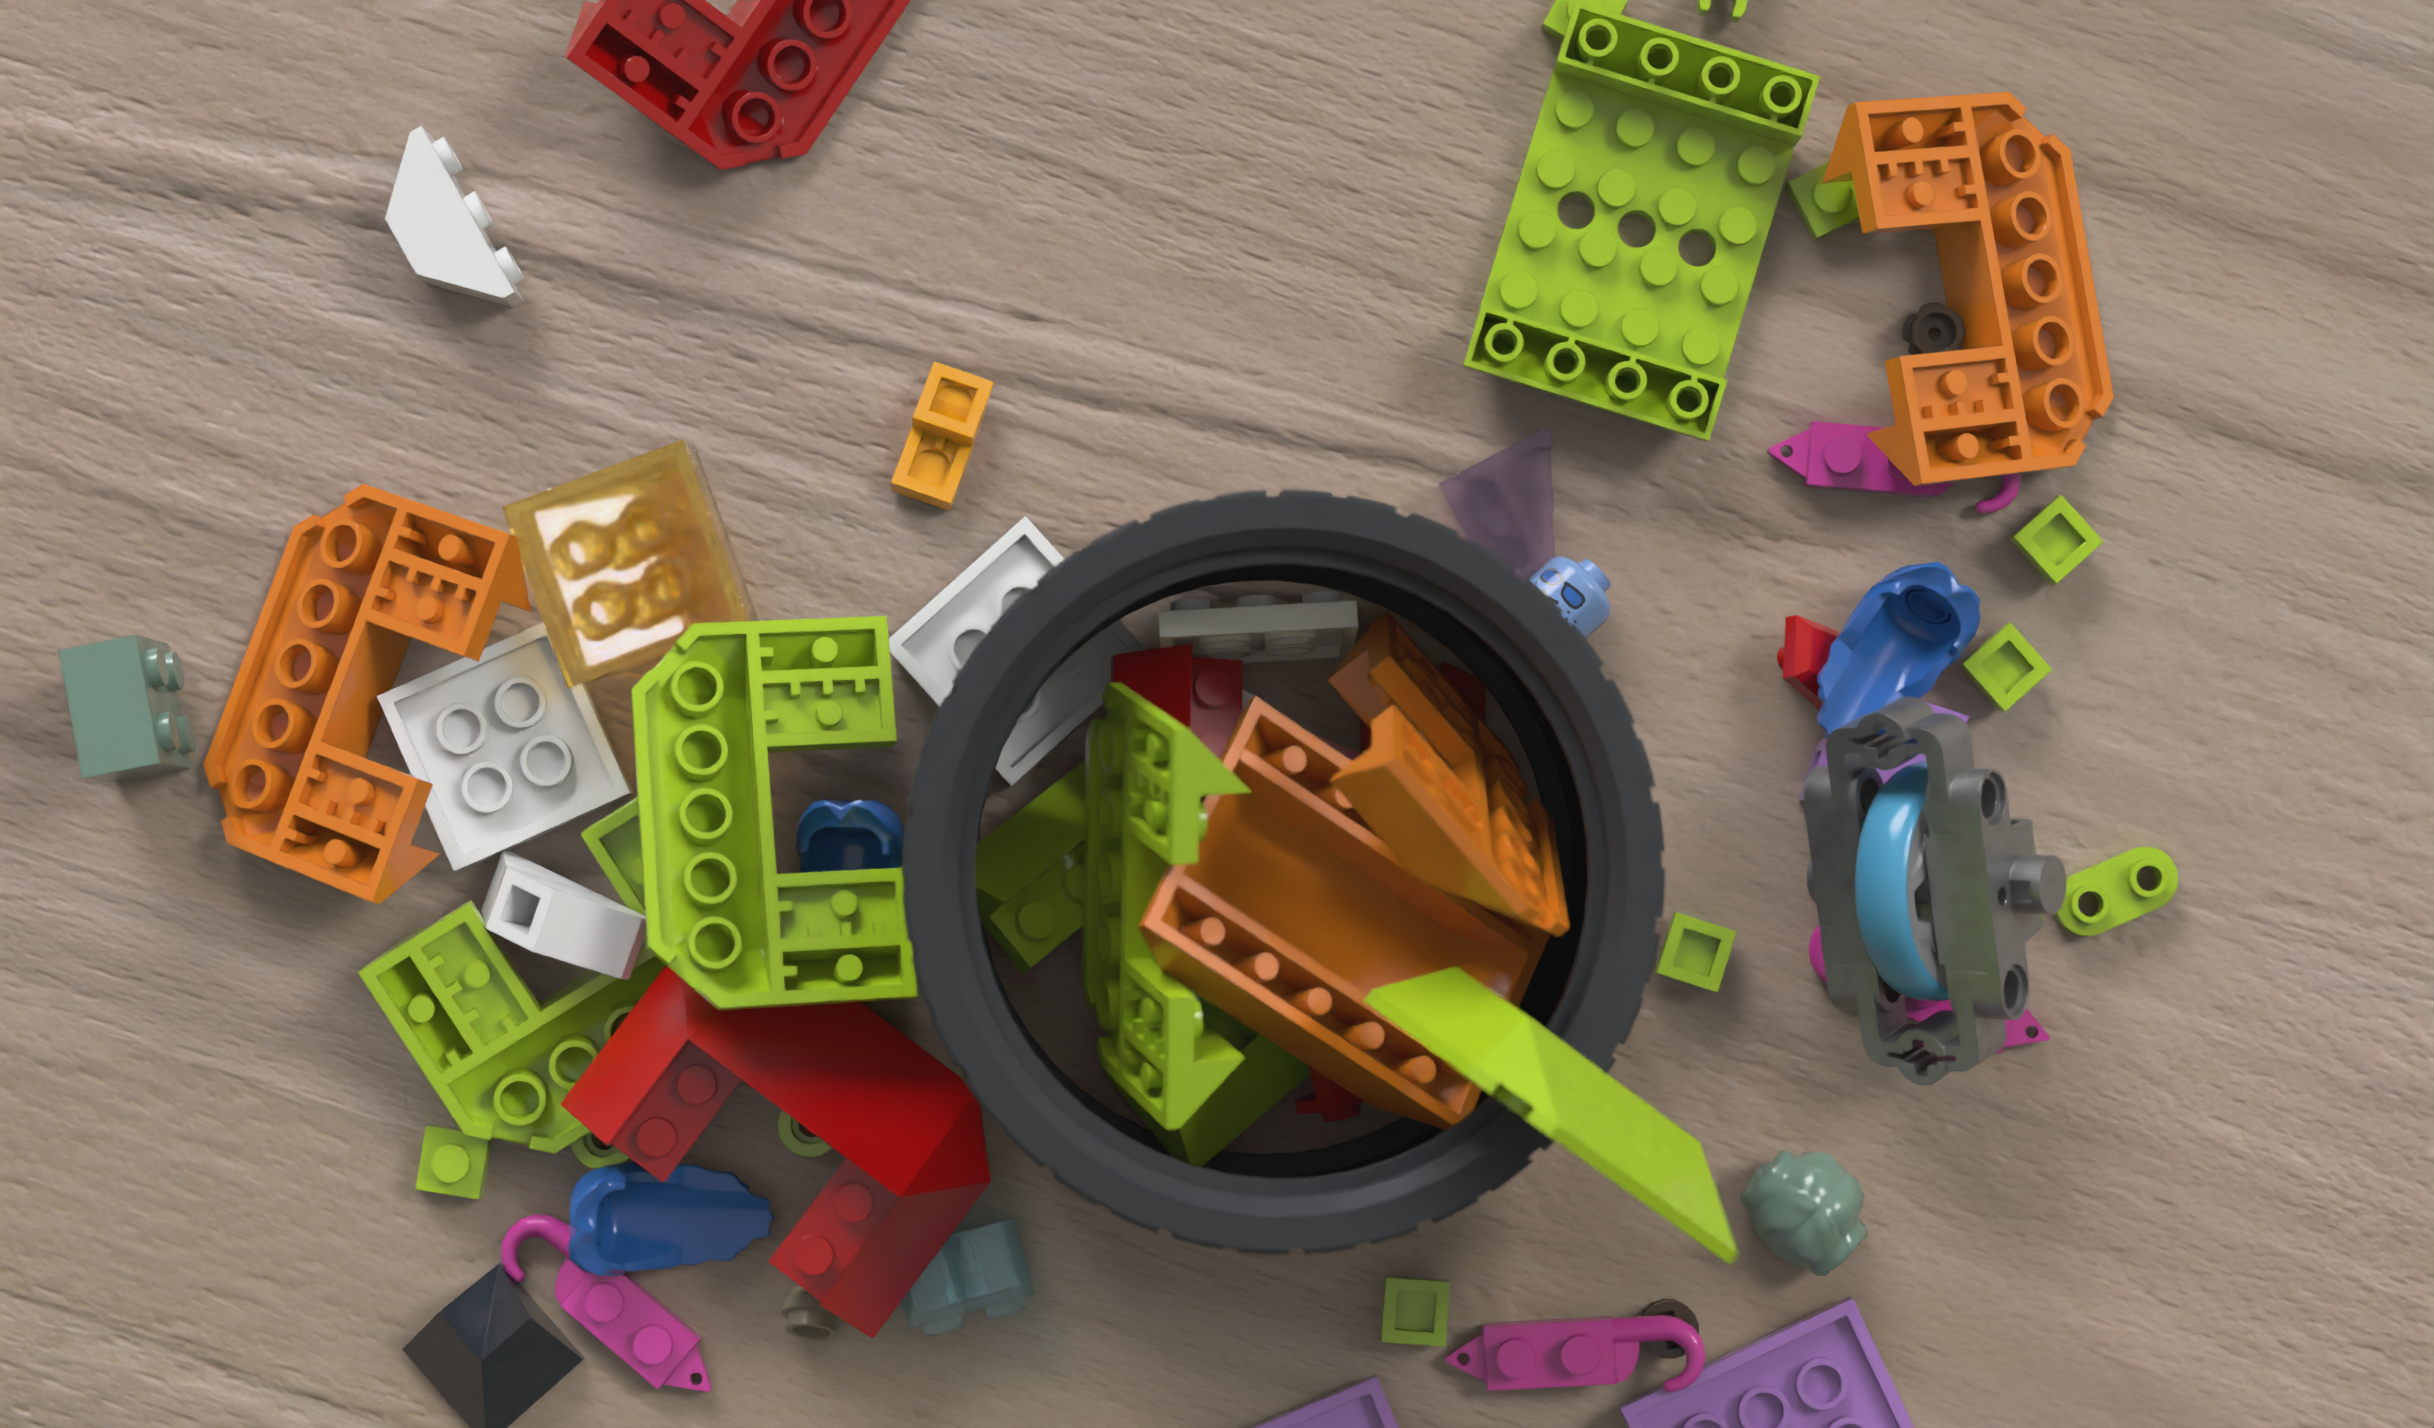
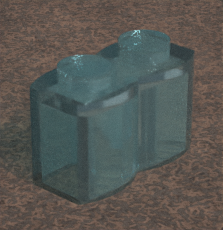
(968, 1274)

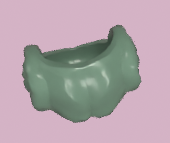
(1806, 1210)

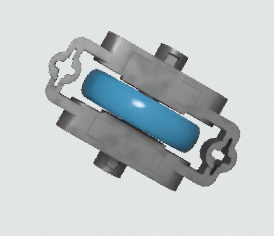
(1923, 889)

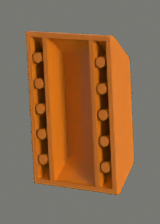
(1311, 912)

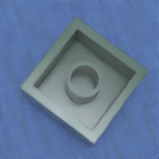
(127, 709)

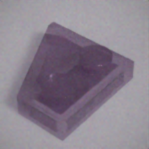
(1508, 503)

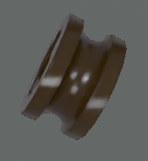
(1677, 1310)

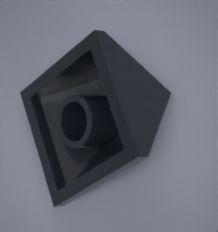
(493, 1352)

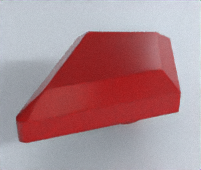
(1804, 655)

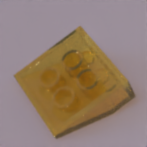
(628, 562)

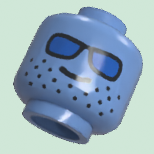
(1576, 591)

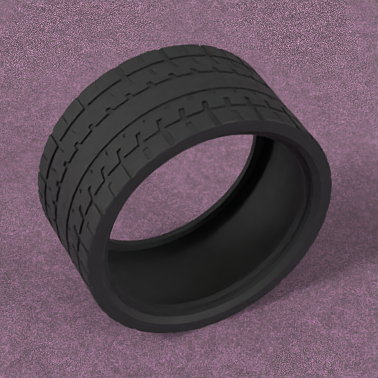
(1586, 772)

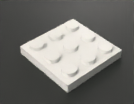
(953, 623)
(1263, 631)
(503, 747)

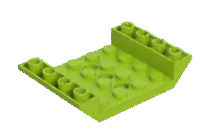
(1655, 132)

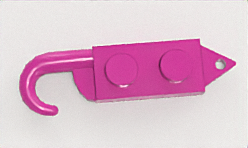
(616, 1311)

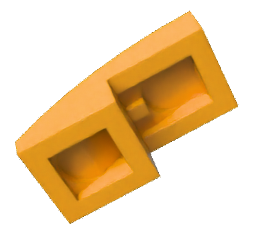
(942, 436)

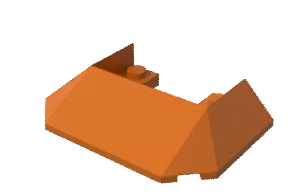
(2009, 267)
(311, 678)
(1445, 784)

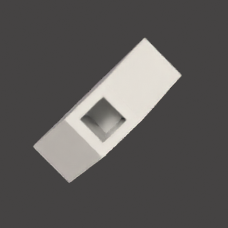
(445, 229)
(561, 918)

